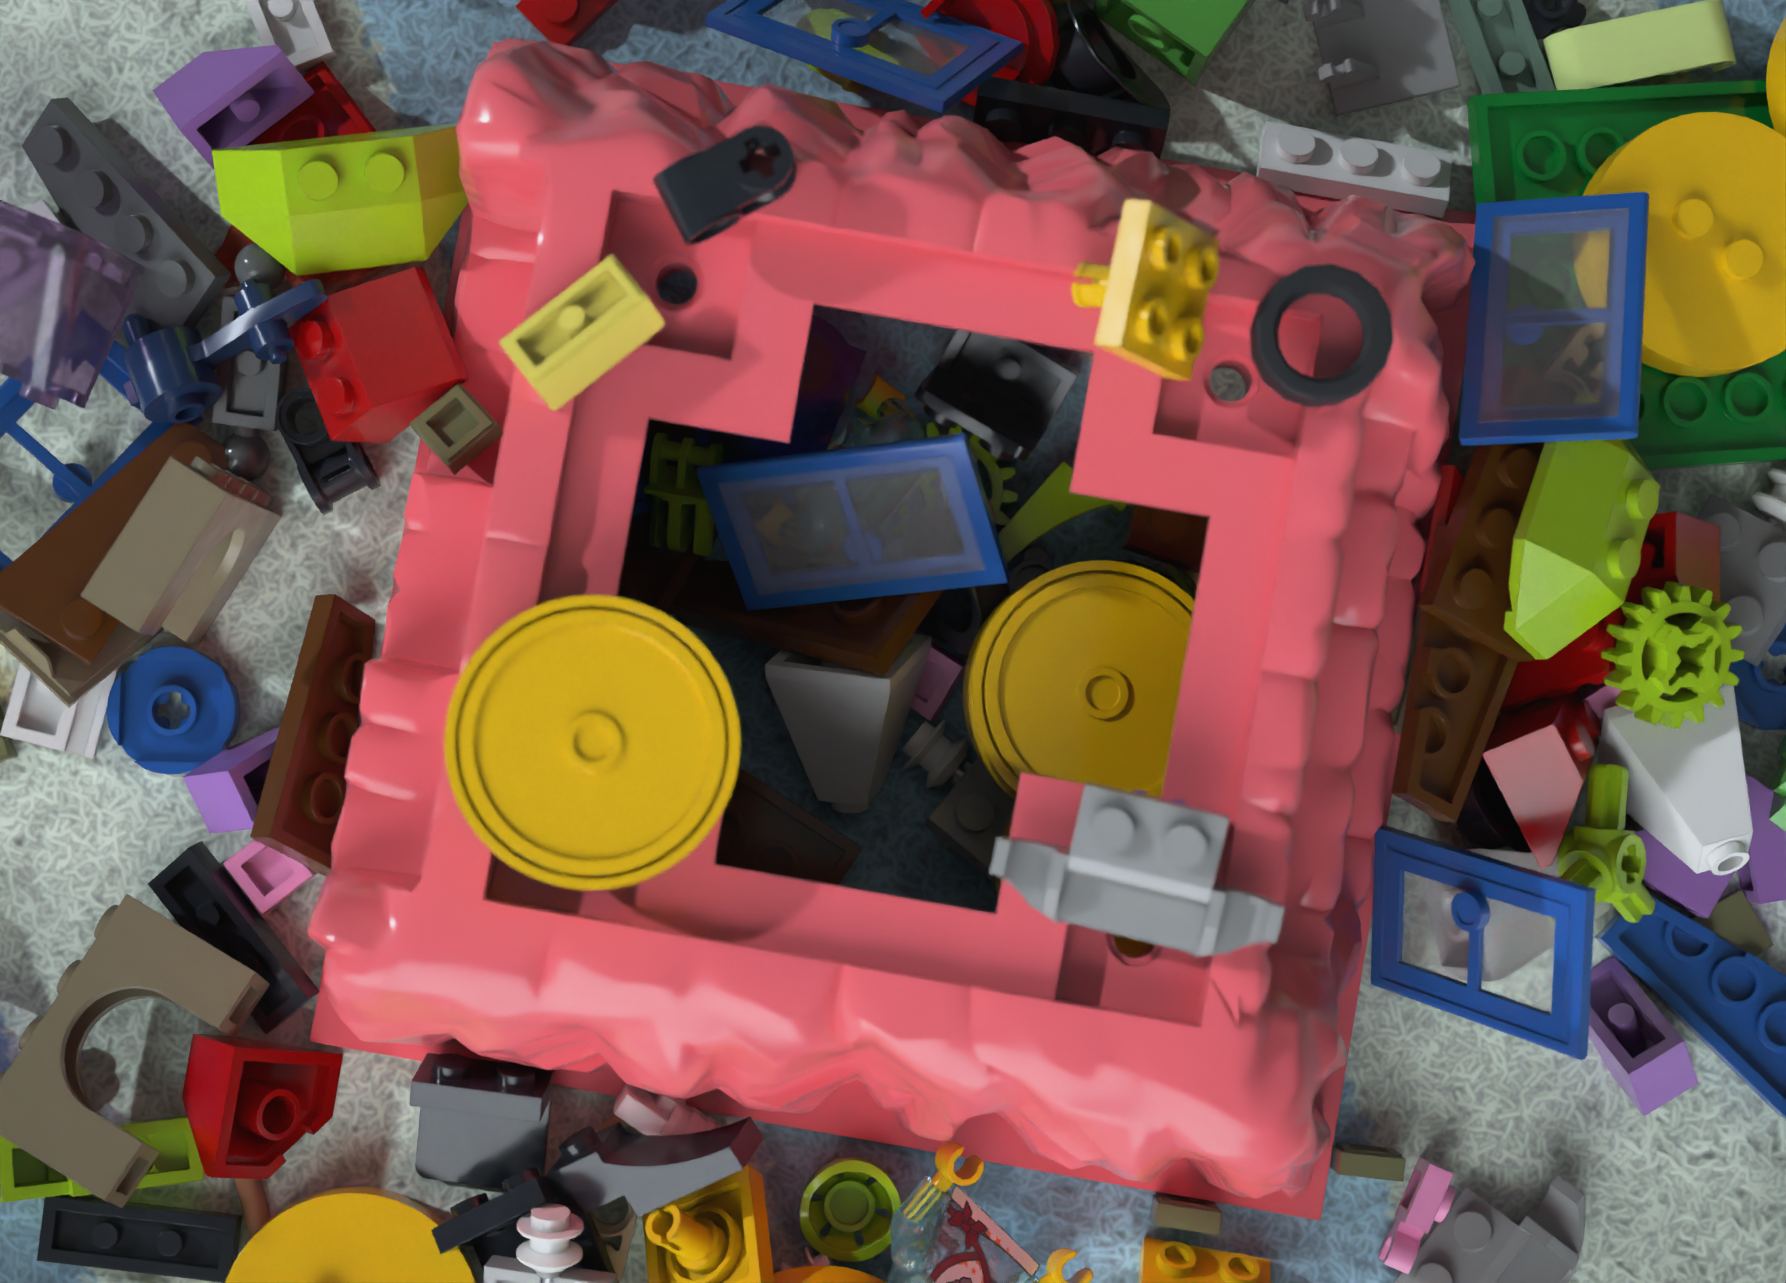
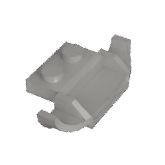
(1141, 874)
(1487, 1247)

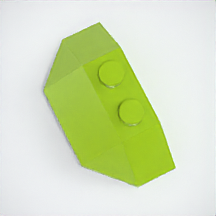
(344, 197)
(1577, 541)

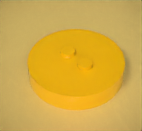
(1710, 240)
(1080, 677)
(592, 742)
(350, 1238)

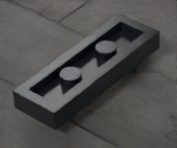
(1093, 122)
(217, 911)
(139, 1238)

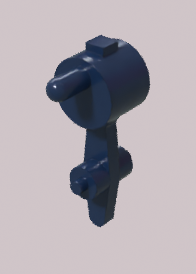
(176, 368)

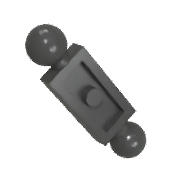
(249, 384)

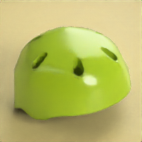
(849, 1207)

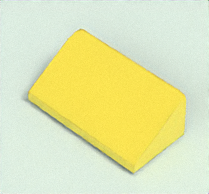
(582, 333)

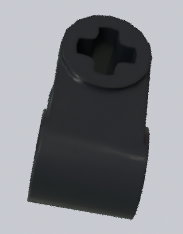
(713, 193)
(322, 459)

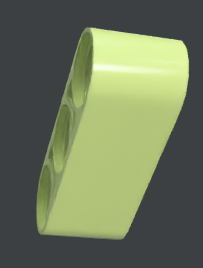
(1641, 47)

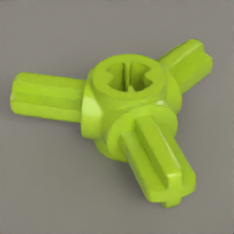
(1603, 851)

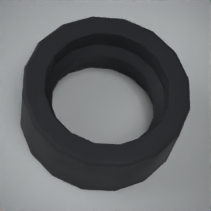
(1354, 291)

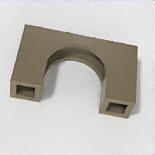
(183, 550)
(131, 959)

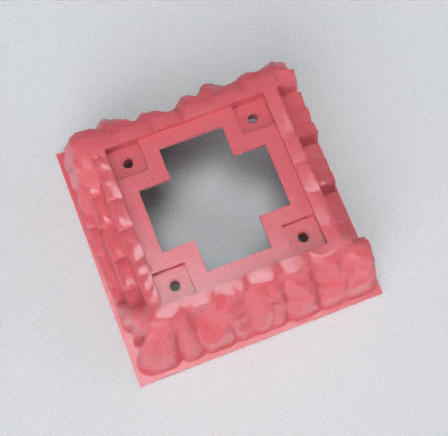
(851, 1000)

